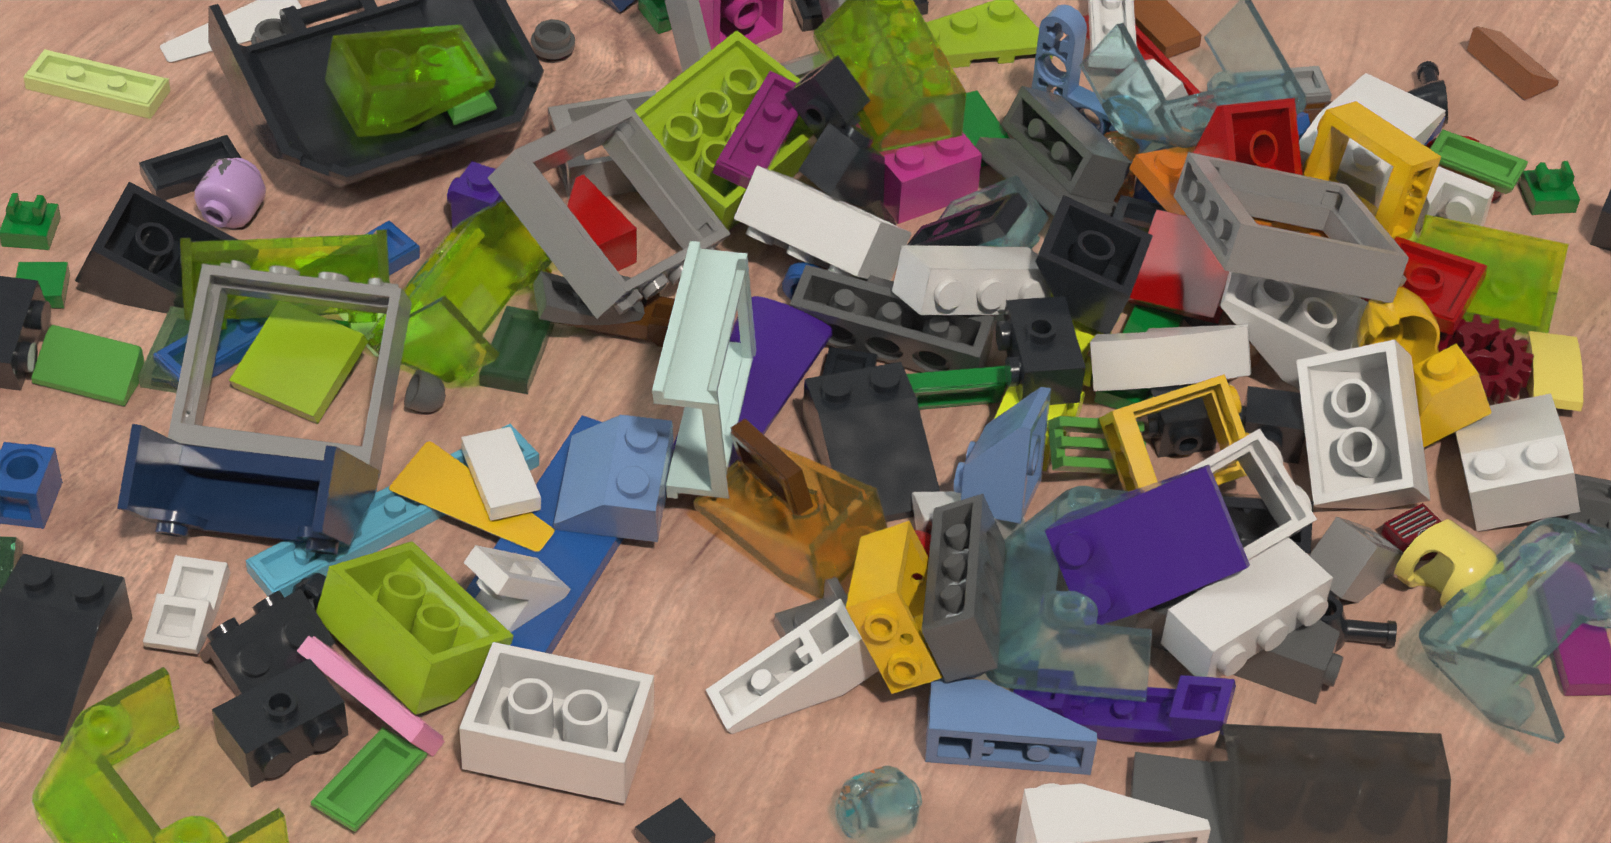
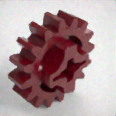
(1494, 354)

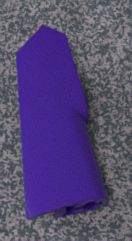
(785, 350)

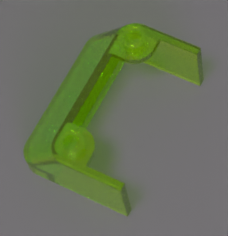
(350, 255)
(464, 291)
(88, 800)

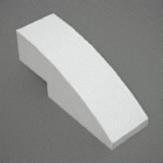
(1169, 356)

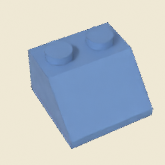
(1008, 458)
(617, 479)

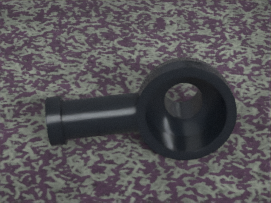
(1432, 88)
(1357, 629)

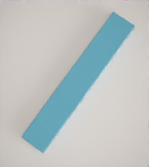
(384, 523)

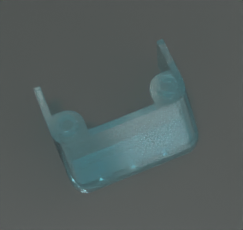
(1137, 107)
(1517, 615)
(1053, 635)

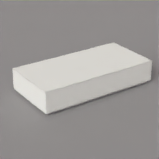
(500, 473)

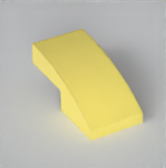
(1556, 369)

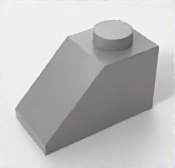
(1355, 559)

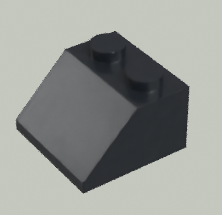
(1091, 262)

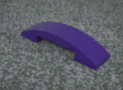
(1183, 713)

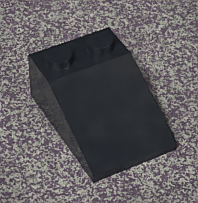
(140, 251)
(871, 431)
(56, 642)

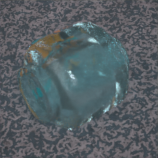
(878, 805)

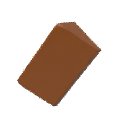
(1510, 62)

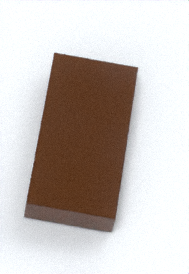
(771, 467)

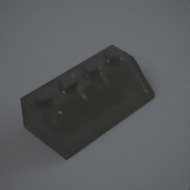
(1330, 785)

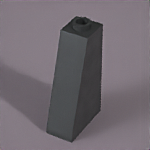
(1294, 667)

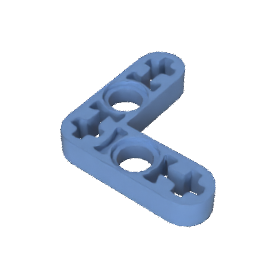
(1070, 51)

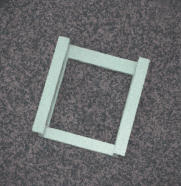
(705, 369)

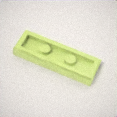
(97, 84)

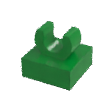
(1550, 189)
(29, 223)

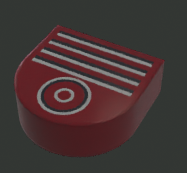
(1409, 525)

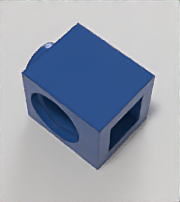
(28, 484)

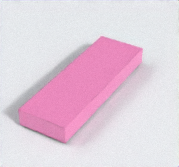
(372, 695)

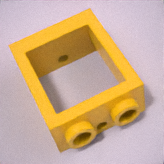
(1411, 161)
(1128, 445)
(890, 606)

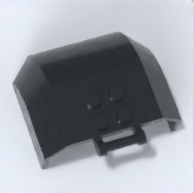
(301, 122)

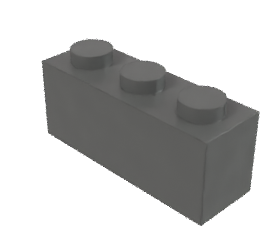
(1067, 145)

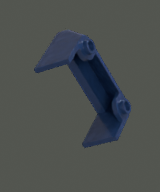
(246, 491)

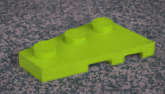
(986, 31)

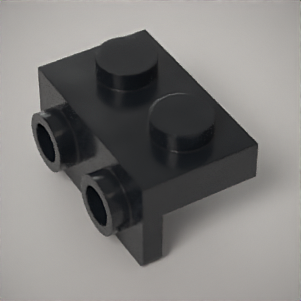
(265, 642)

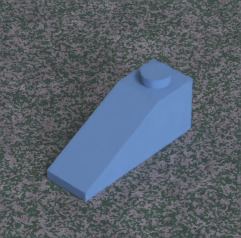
(993, 727)

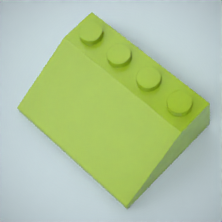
(703, 108)

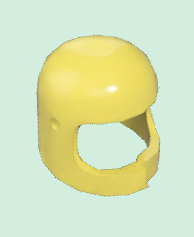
(1458, 562)

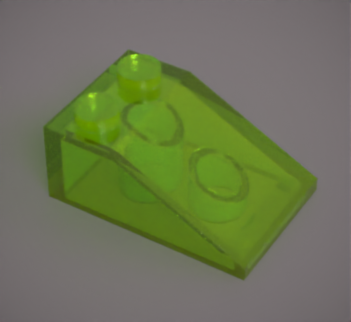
(403, 76)

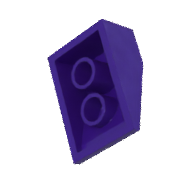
(1148, 544)

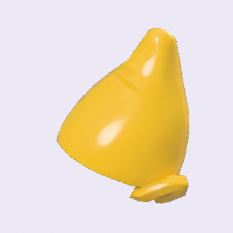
(1403, 320)

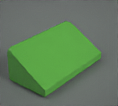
(88, 365)

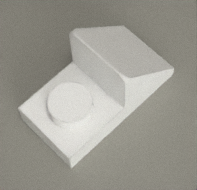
(1457, 199)
(514, 585)

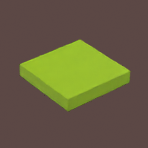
(298, 361)

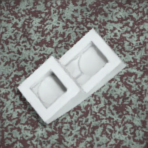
(188, 605)

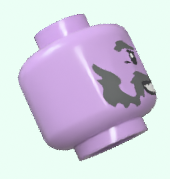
(230, 193)

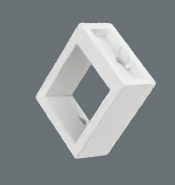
(1266, 471)

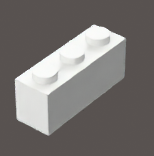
(966, 278)
(1247, 611)

